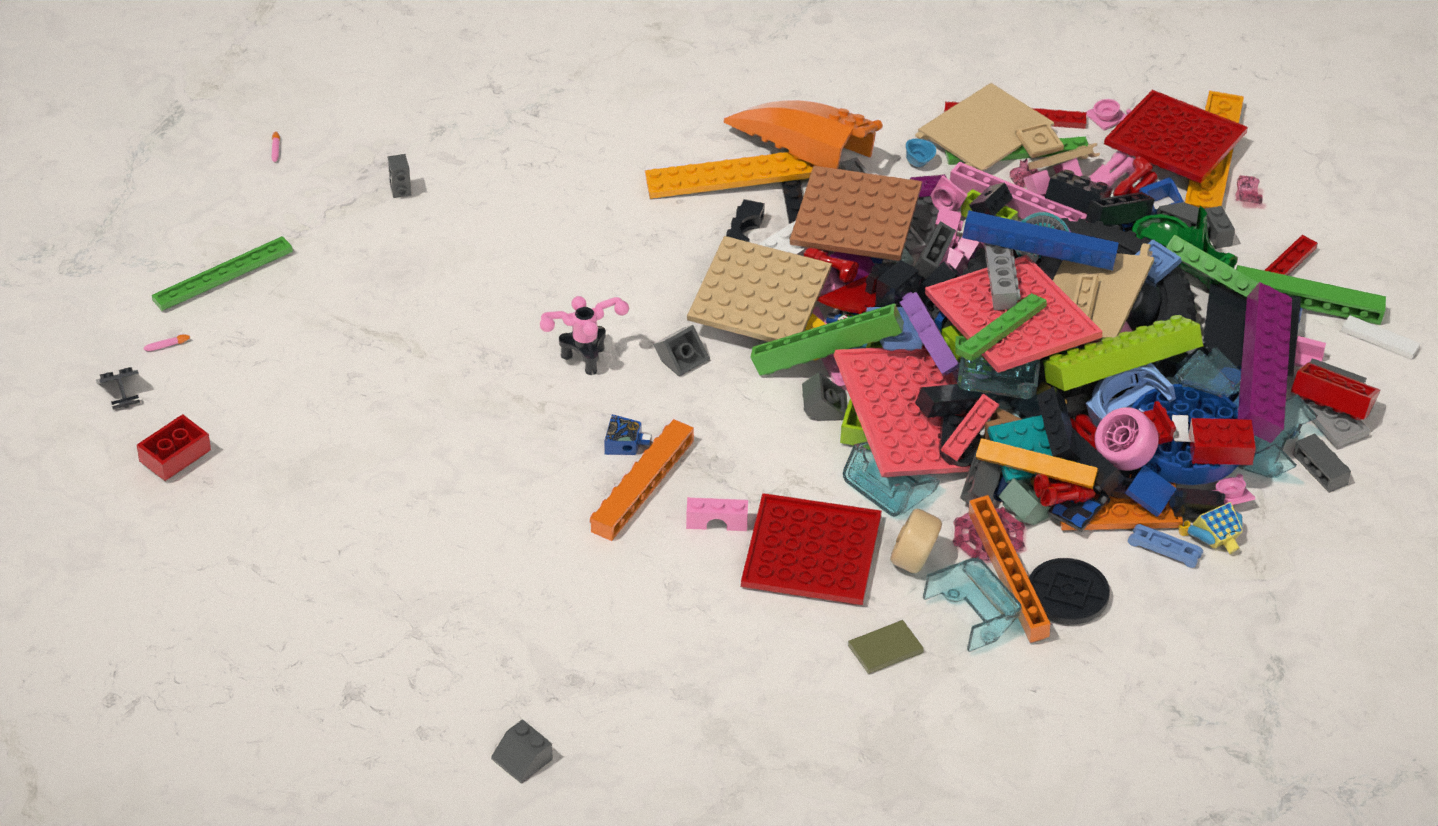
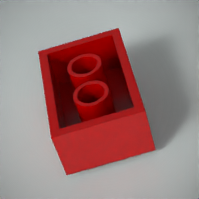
(1222, 441)
(173, 447)

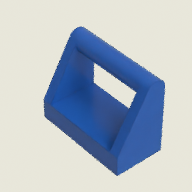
(1161, 190)

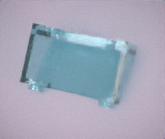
(1210, 374)
(1014, 382)
(891, 494)

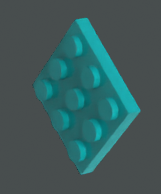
(1024, 434)

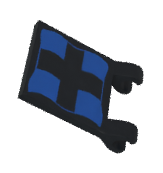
(1081, 513)

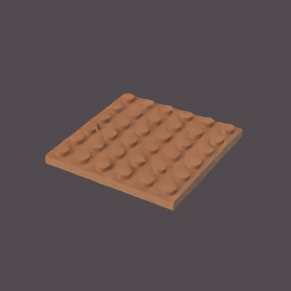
(856, 213)

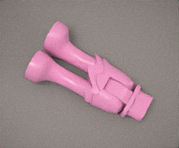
(1122, 164)

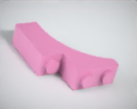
(962, 254)

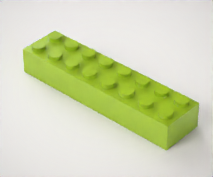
(1122, 352)

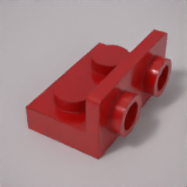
(1162, 422)

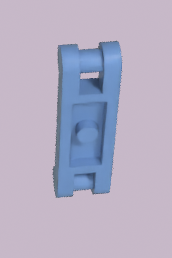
(1165, 545)

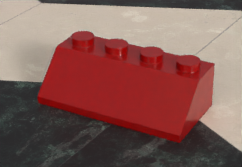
(1335, 391)

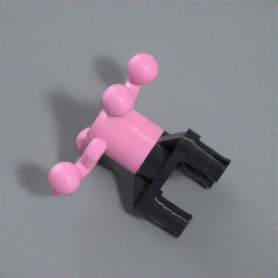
(585, 335)

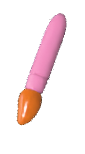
(275, 146)
(167, 342)

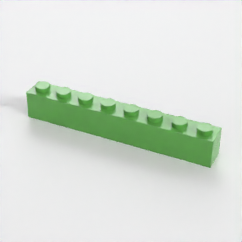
(1322, 296)
(825, 339)

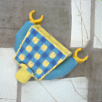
(1216, 527)

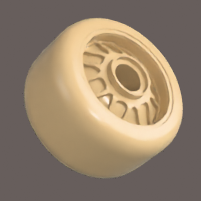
(916, 541)

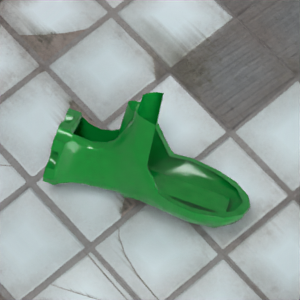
(1164, 227)

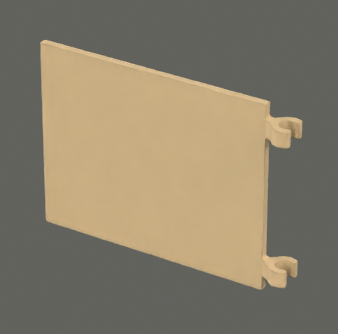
(982, 127)
(1115, 289)

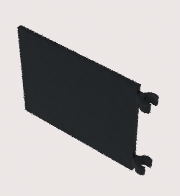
(1226, 324)

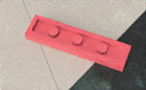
(969, 427)

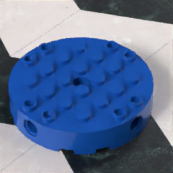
(1173, 458)

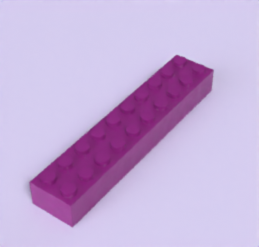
(1265, 361)

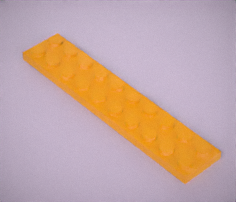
(726, 174)
(1212, 189)

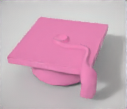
(1106, 113)
(947, 195)
(1234, 490)

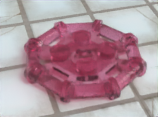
(960, 540)

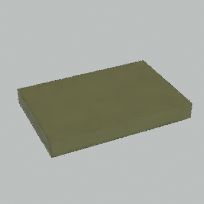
(885, 646)

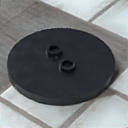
(1070, 590)

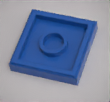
(1150, 490)

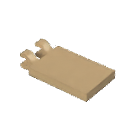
(1078, 153)

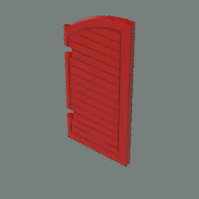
(850, 297)

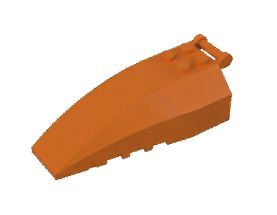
(809, 129)

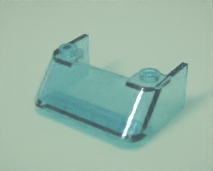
(1269, 457)
(985, 594)

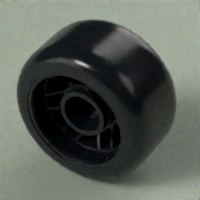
(1145, 305)

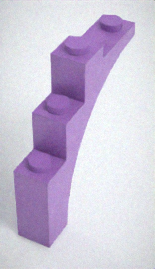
(929, 333)

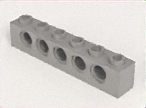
(1002, 276)

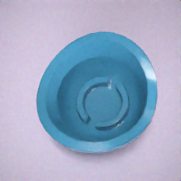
(919, 152)

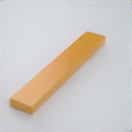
(1036, 463)

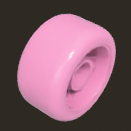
(1126, 438)

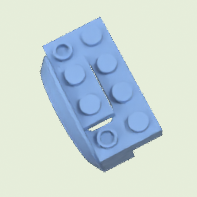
(1106, 388)

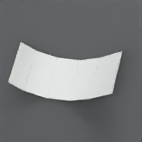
(1181, 424)

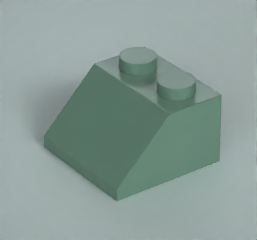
(1023, 502)

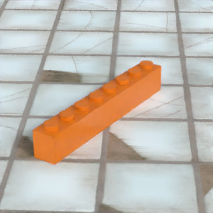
(641, 479)
(1009, 567)

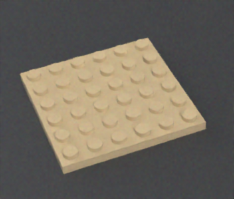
(758, 291)

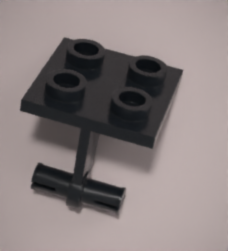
(124, 402)

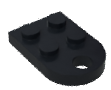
(947, 427)

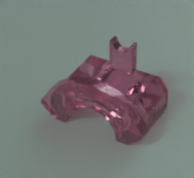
(1017, 174)
(1248, 190)

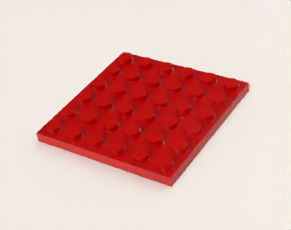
(1176, 136)
(811, 549)

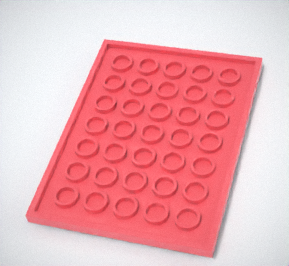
(1052, 330)
(884, 397)

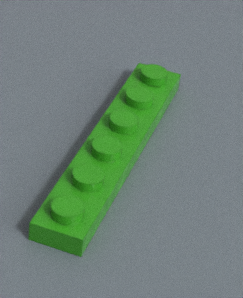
(1212, 267)
(1001, 327)

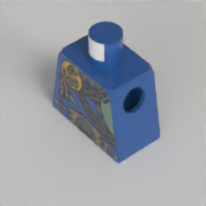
(624, 436)

